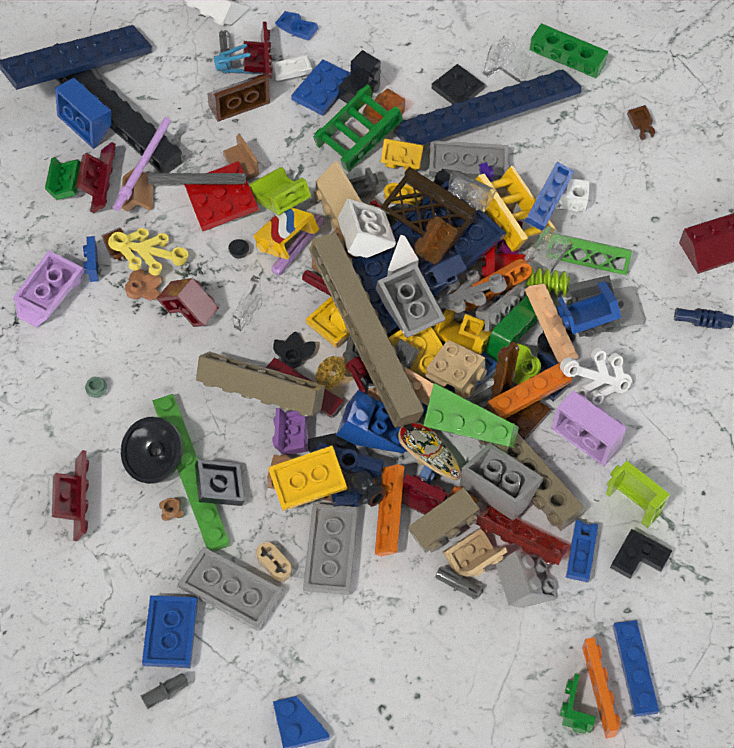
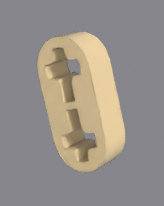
(270, 565)

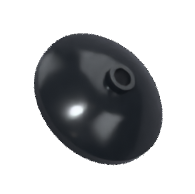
(141, 446)

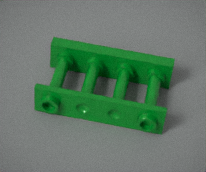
(370, 140)

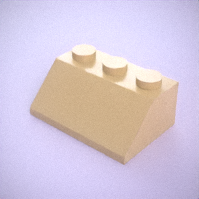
(332, 192)

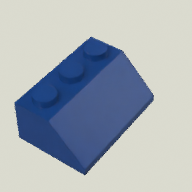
(82, 112)

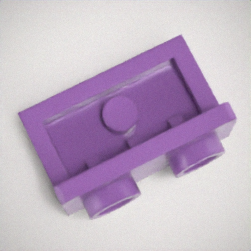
(290, 432)

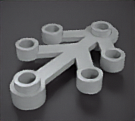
(465, 293)

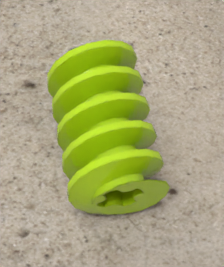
(552, 282)

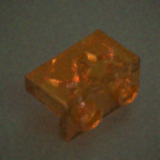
(435, 240)

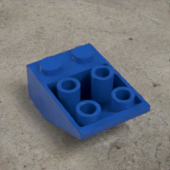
(369, 425)

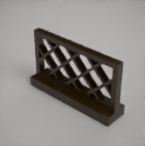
(435, 193)

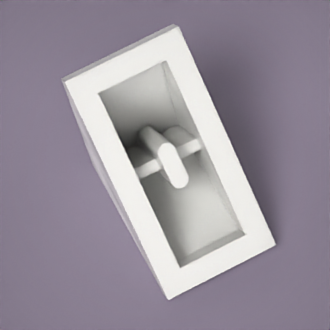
(402, 257)

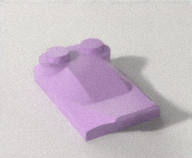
(46, 288)

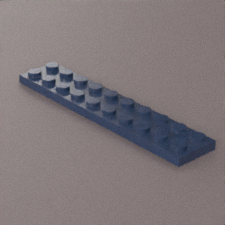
(487, 108)

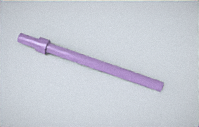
(126, 191)

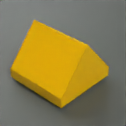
(471, 327)

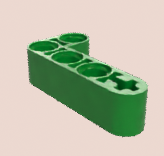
(511, 328)

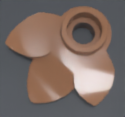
(143, 285)

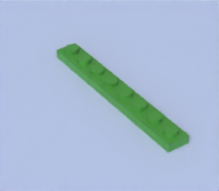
(205, 513)

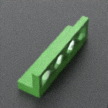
(601, 248)

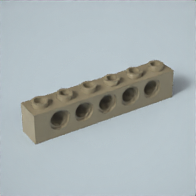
(555, 490)

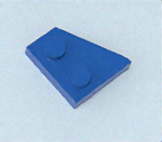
(297, 724)

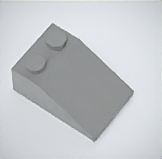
(409, 301)

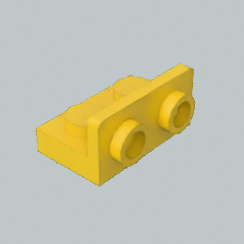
(401, 154)

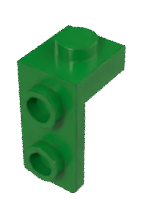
(576, 720)

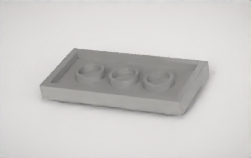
(467, 157)
(330, 549)
(230, 588)

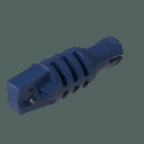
(704, 318)

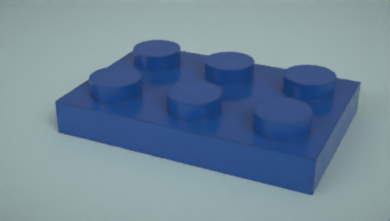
(320, 87)
(170, 631)

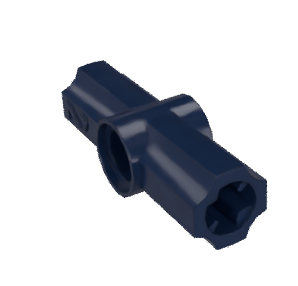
(362, 462)

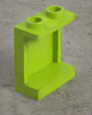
(279, 192)
(639, 489)

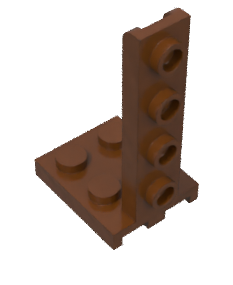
(529, 417)

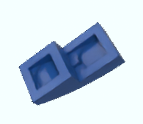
(294, 25)

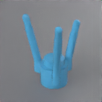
(223, 60)

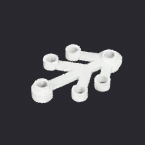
(618, 383)

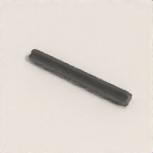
(196, 178)

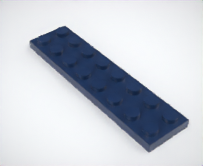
(74, 56)

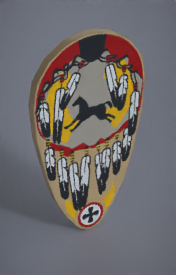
(429, 450)

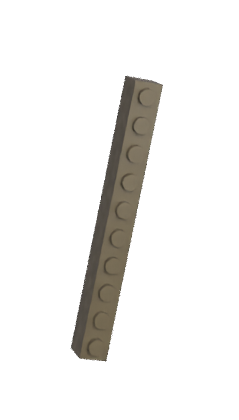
(366, 330)

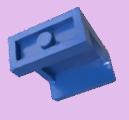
(590, 311)

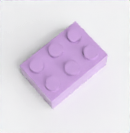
(588, 427)

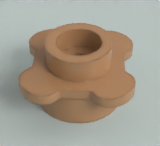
(169, 503)

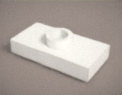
(291, 68)

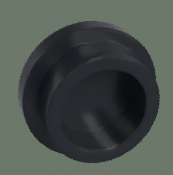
(238, 248)

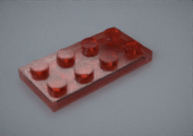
(524, 535)

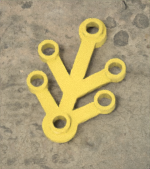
(124, 243)

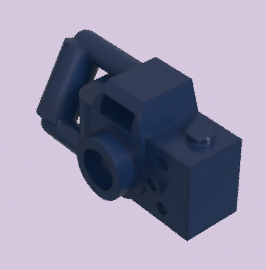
(443, 270)

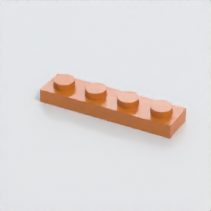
(529, 392)
(389, 511)
(603, 696)

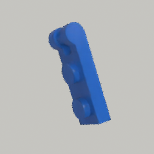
(581, 551)

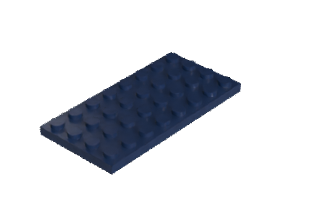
(471, 246)

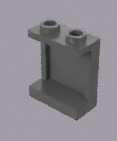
(587, 289)

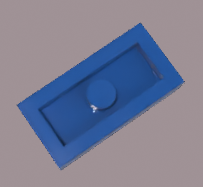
(91, 252)

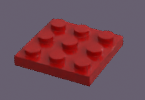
(221, 202)

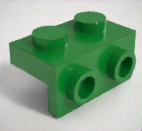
(62, 178)

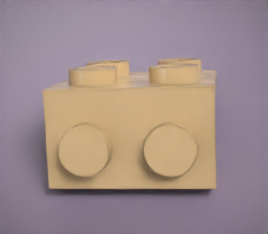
(458, 368)
(473, 554)

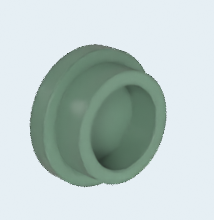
(96, 387)

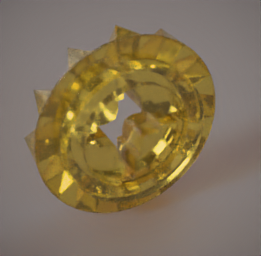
(330, 364)

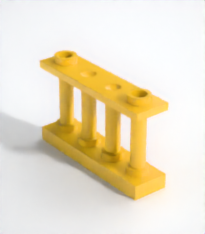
(500, 213)

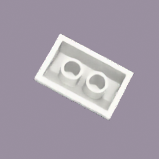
(221, 10)
(365, 229)

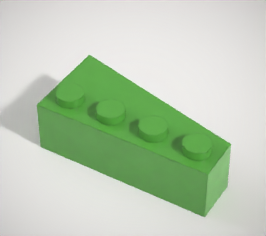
(461, 417)

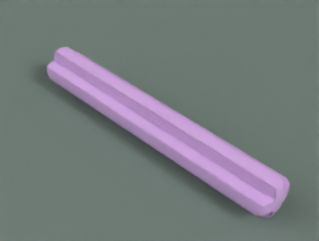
(295, 247)

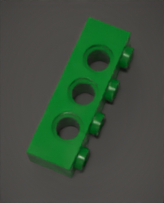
(568, 50)

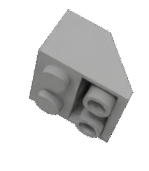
(525, 579)

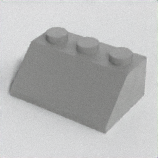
(500, 481)

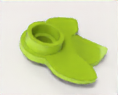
(523, 366)

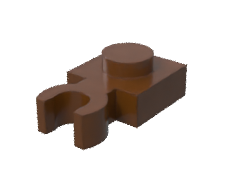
(641, 119)

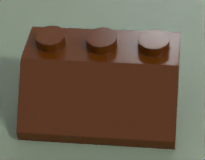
(239, 97)

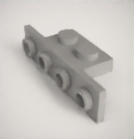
(498, 307)

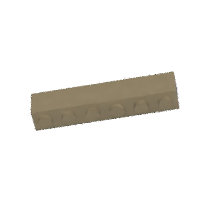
(260, 383)

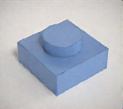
(427, 474)

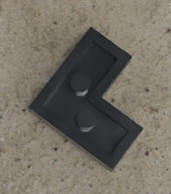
(639, 548)

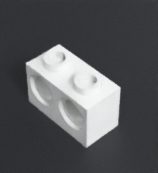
(574, 196)

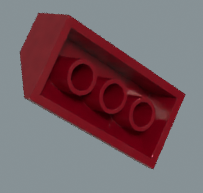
(709, 243)

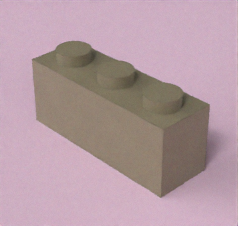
(445, 521)

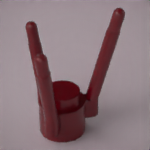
(357, 370)

